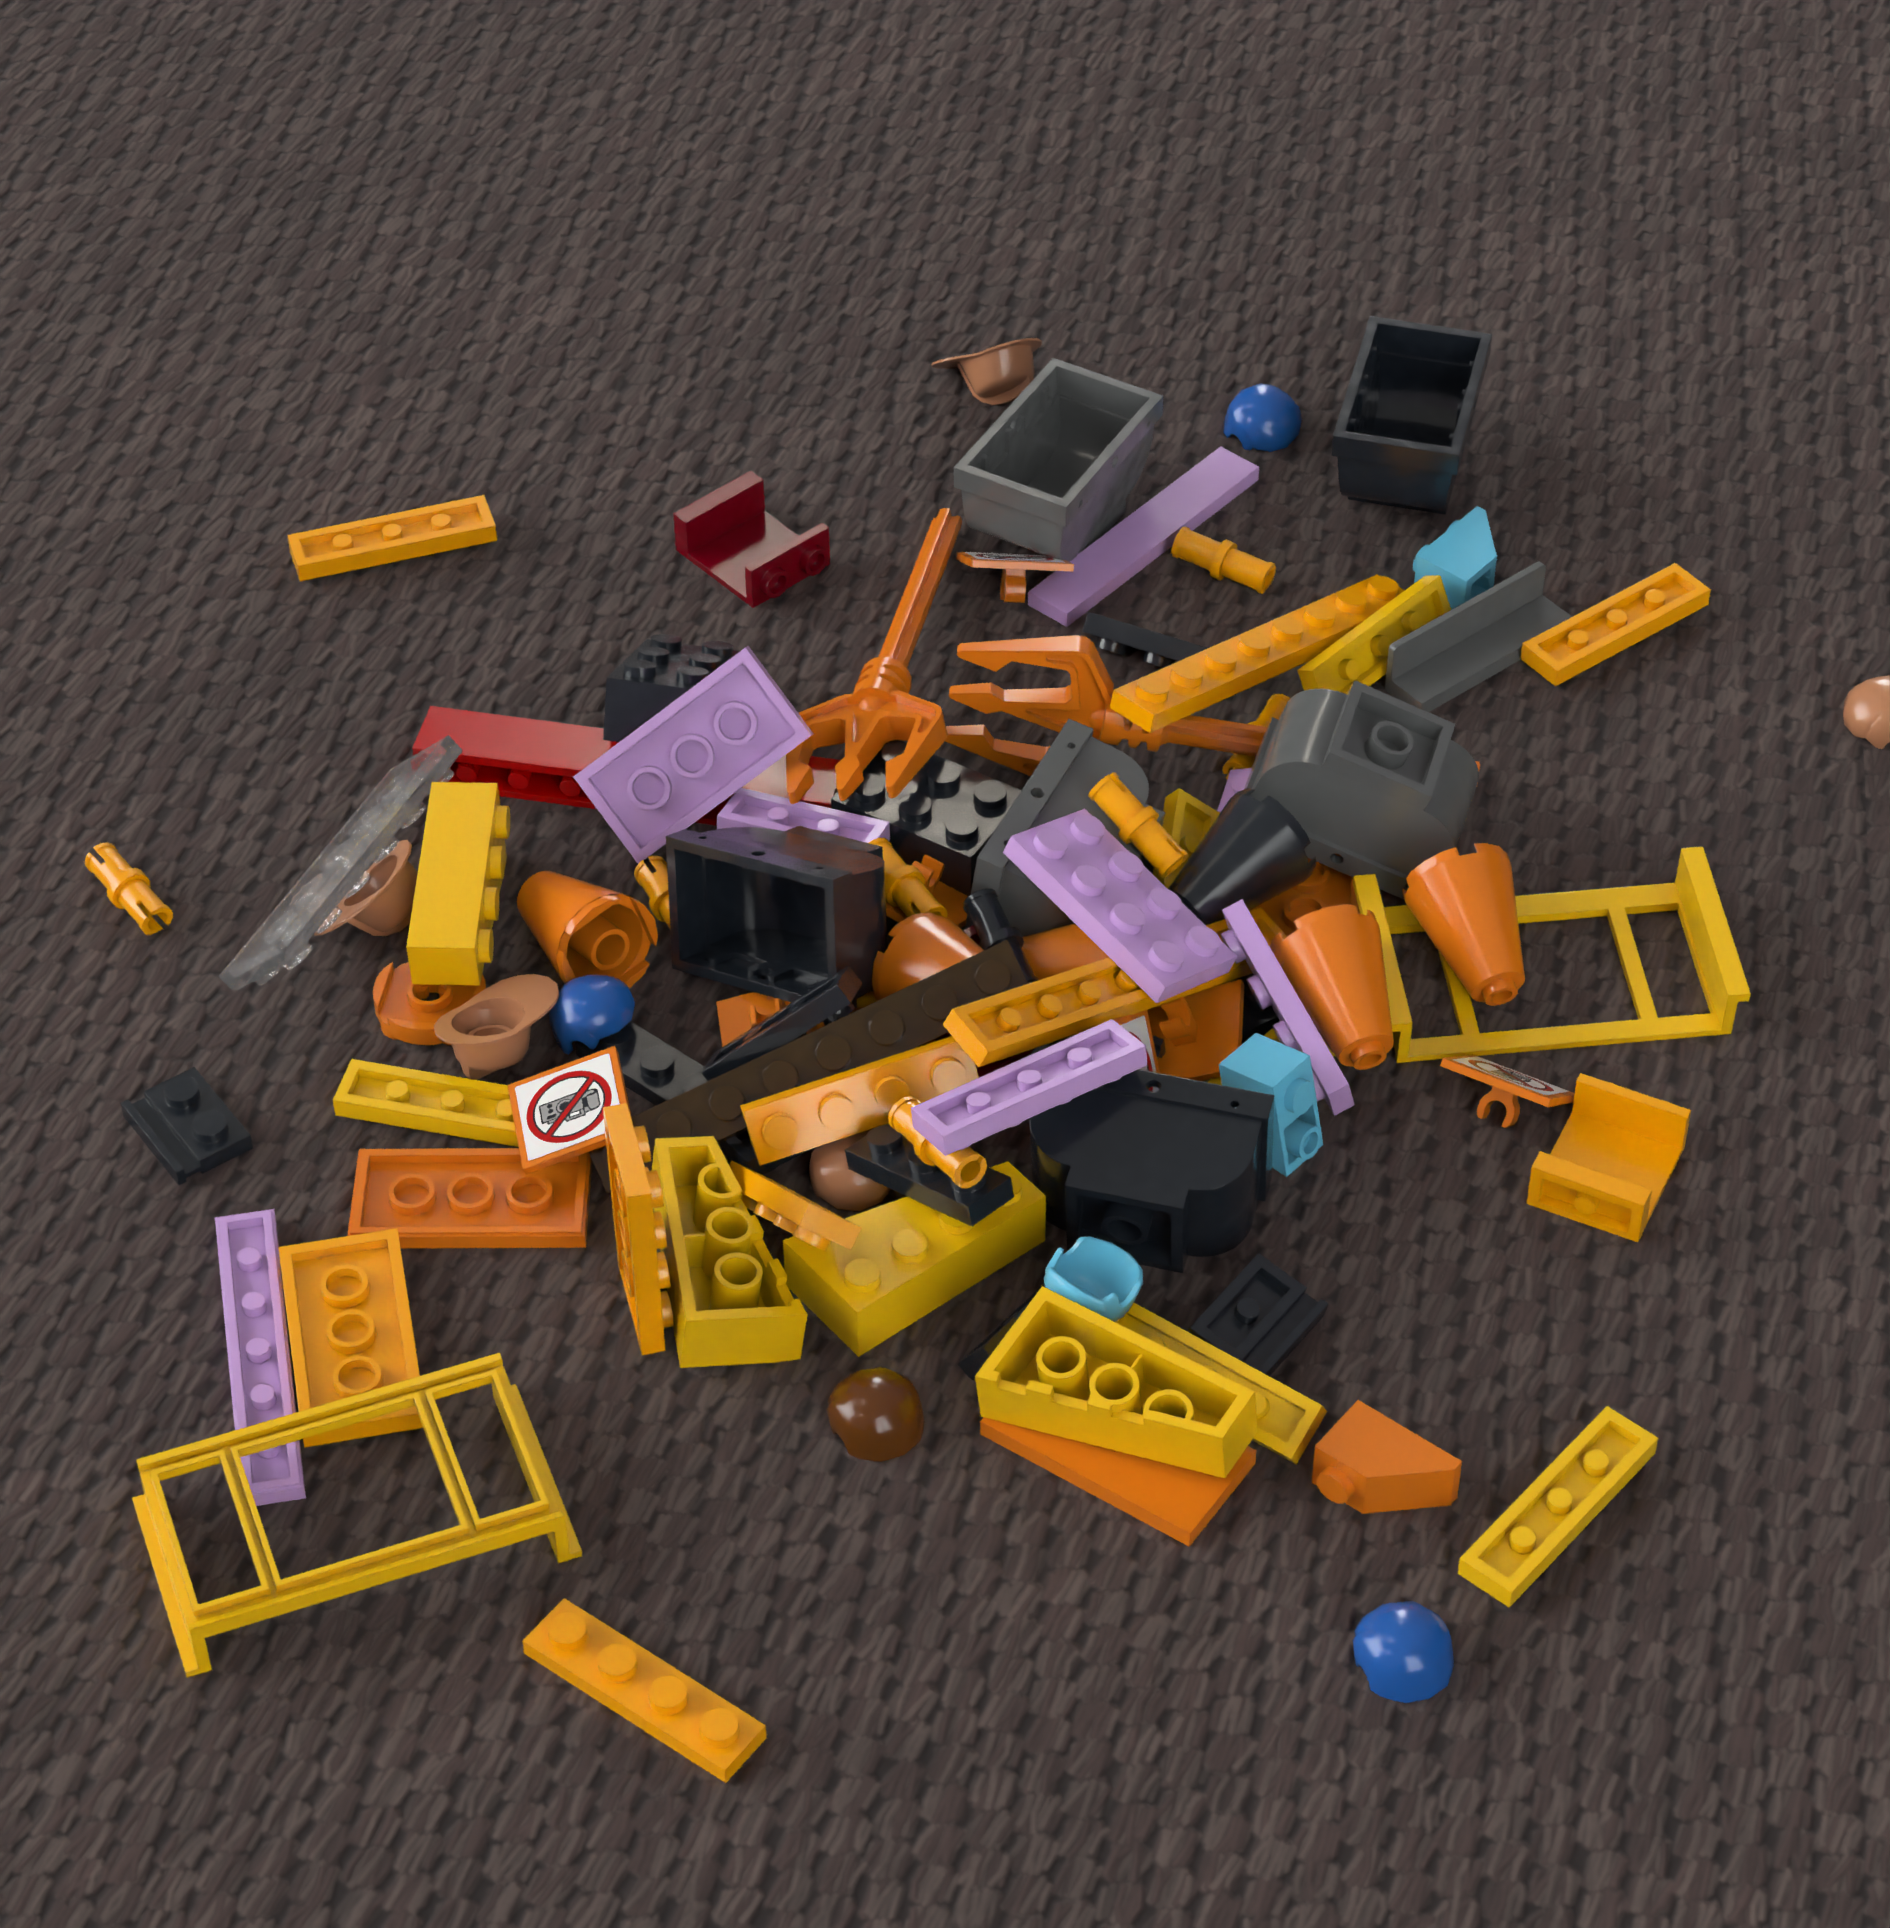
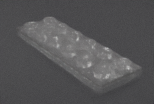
(341, 867)

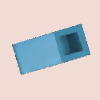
(1462, 558)
(1287, 1074)

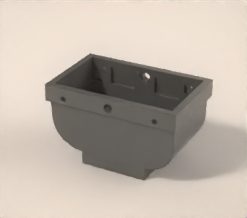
(1059, 461)
(1367, 780)
(1062, 787)

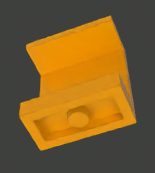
(1610, 1158)

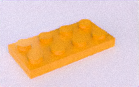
(638, 1228)
(349, 1326)

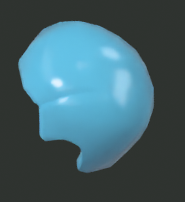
(1096, 1276)

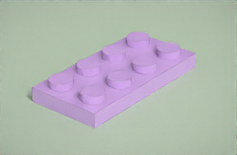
(693, 754)
(1120, 905)

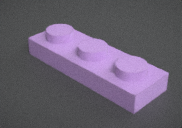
(769, 811)

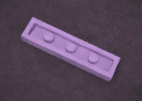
(1274, 989)
(1028, 1087)

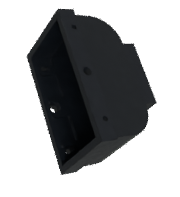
(1409, 413)
(775, 907)
(1156, 1168)

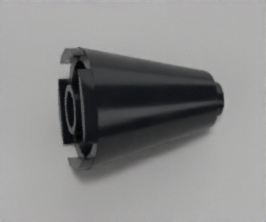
(1245, 855)

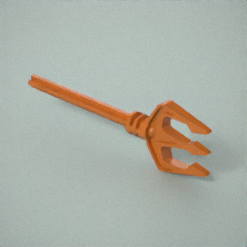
(881, 700)
(1083, 701)

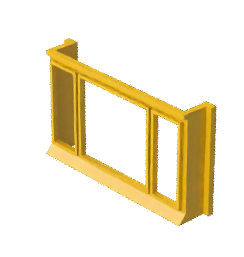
(1704, 927)
(278, 1596)

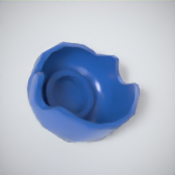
(1263, 418)
(590, 1010)
(1404, 1651)

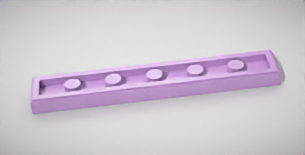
(1143, 536)
(259, 1348)

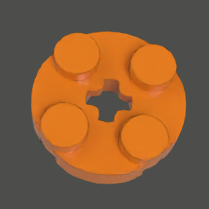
(408, 1017)

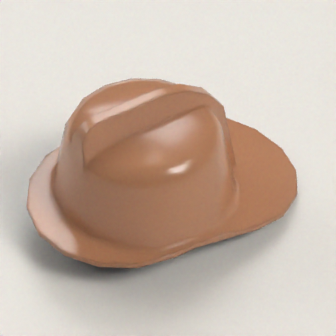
(997, 372)
(386, 899)
(496, 1023)

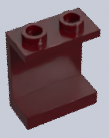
(745, 545)

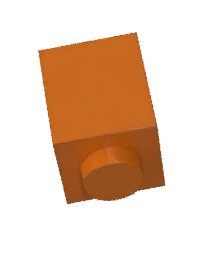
(1382, 1465)

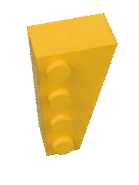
(458, 884)
(909, 1262)
(723, 1282)
(1113, 1389)

